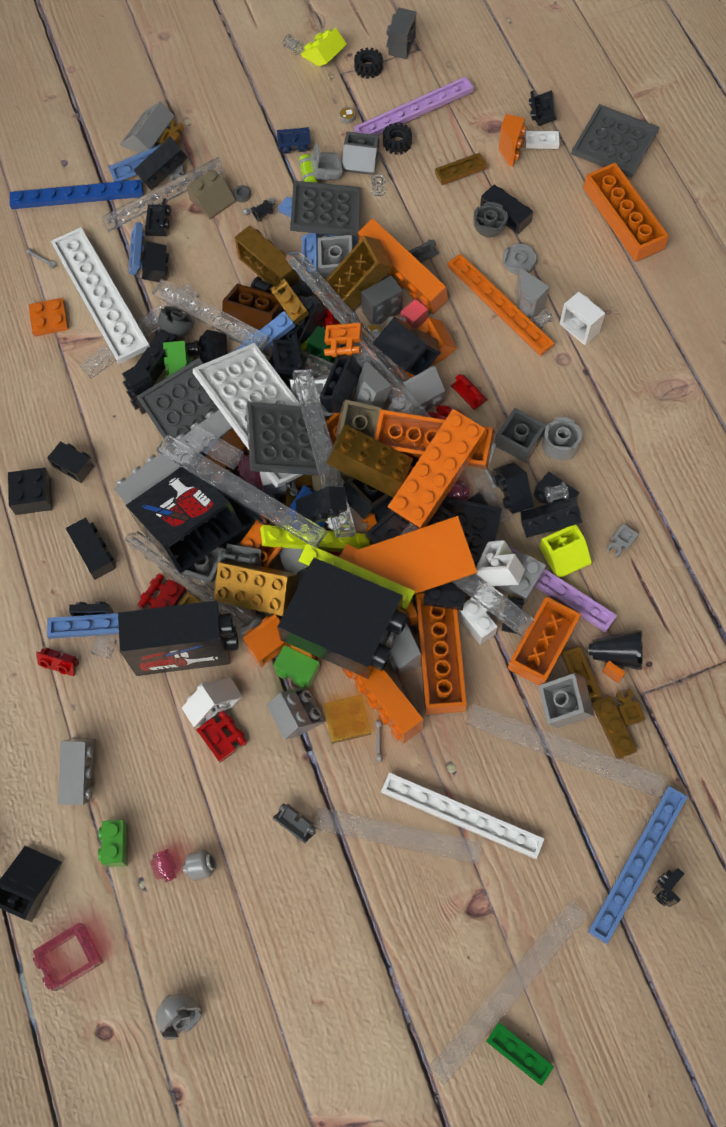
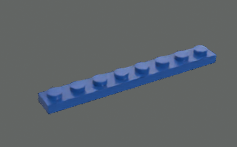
(76, 194)

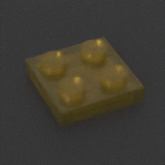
(346, 719)

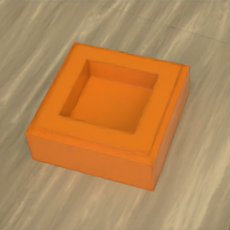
(613, 671)

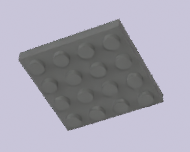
(615, 139)
(325, 208)
(177, 402)
(279, 439)

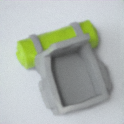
(320, 166)

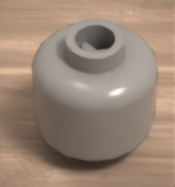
(199, 865)

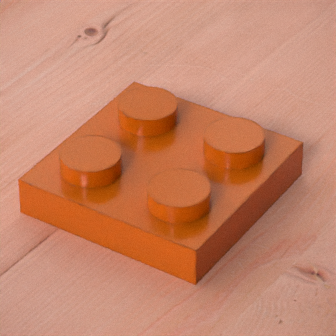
(48, 317)

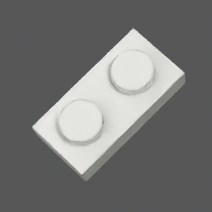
(542, 139)

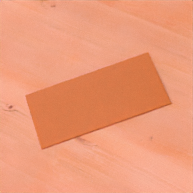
(421, 556)

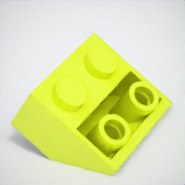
(324, 47)
(565, 551)

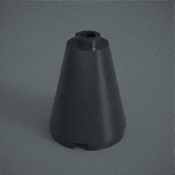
(620, 649)

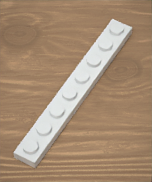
(462, 816)

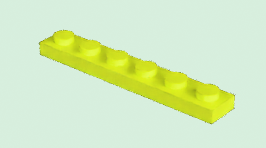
(278, 537)
(310, 552)

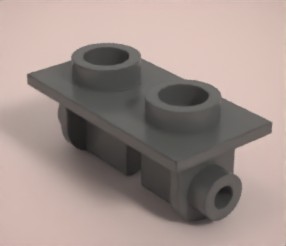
(425, 251)
(242, 554)
(301, 828)

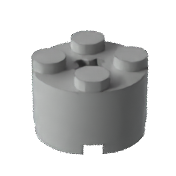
(561, 439)

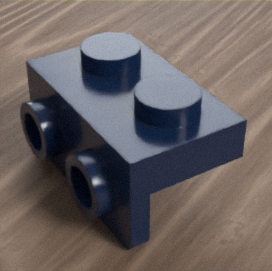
(293, 140)

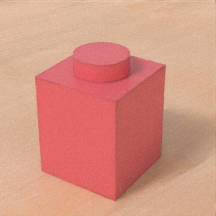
(415, 313)

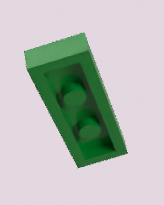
(519, 1054)

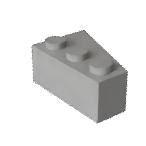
(76, 771)

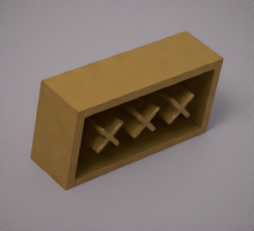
(264, 258)
(360, 270)
(369, 461)
(254, 587)

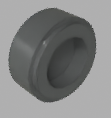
(242, 193)

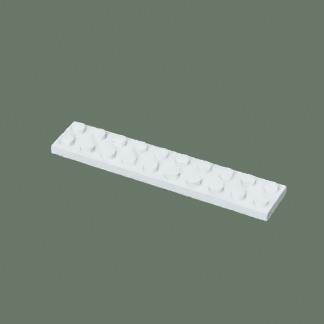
(100, 295)

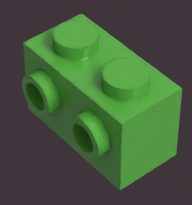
(296, 667)
(113, 843)

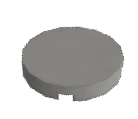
(519, 257)

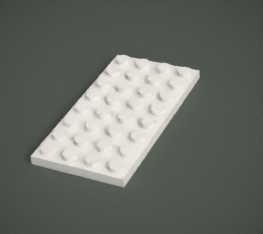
(241, 379)

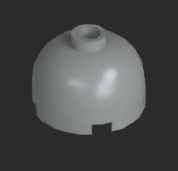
(176, 1014)

